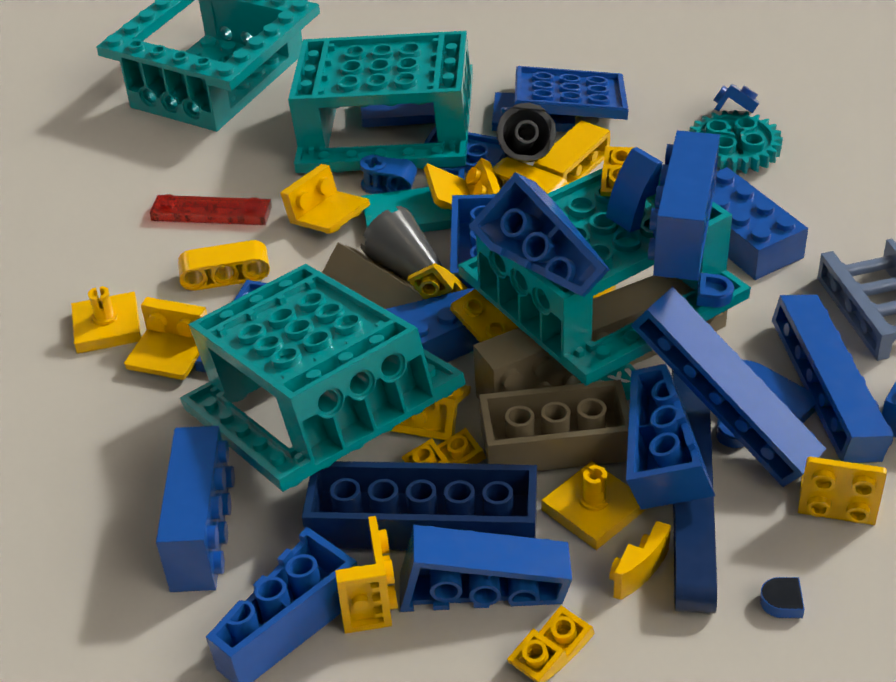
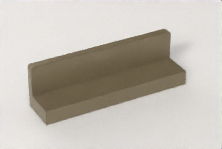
(369, 278)

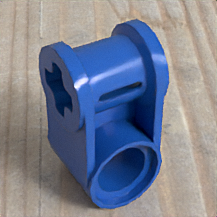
(387, 174)

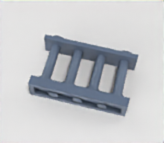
(853, 301)

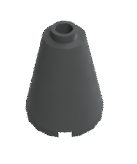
(526, 132)
(398, 243)

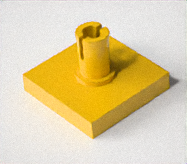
(105, 320)
(592, 505)

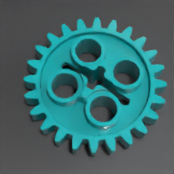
(752, 138)

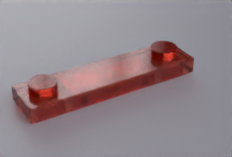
(211, 209)

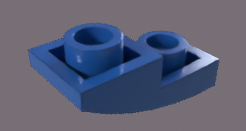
(634, 183)

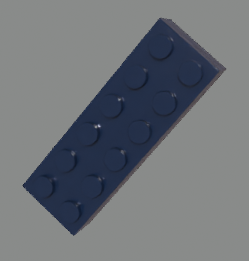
(424, 494)

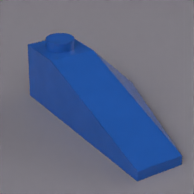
(537, 234)

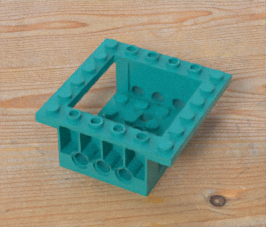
(388, 73)
(219, 75)
(562, 319)
(329, 360)

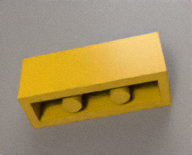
(576, 152)

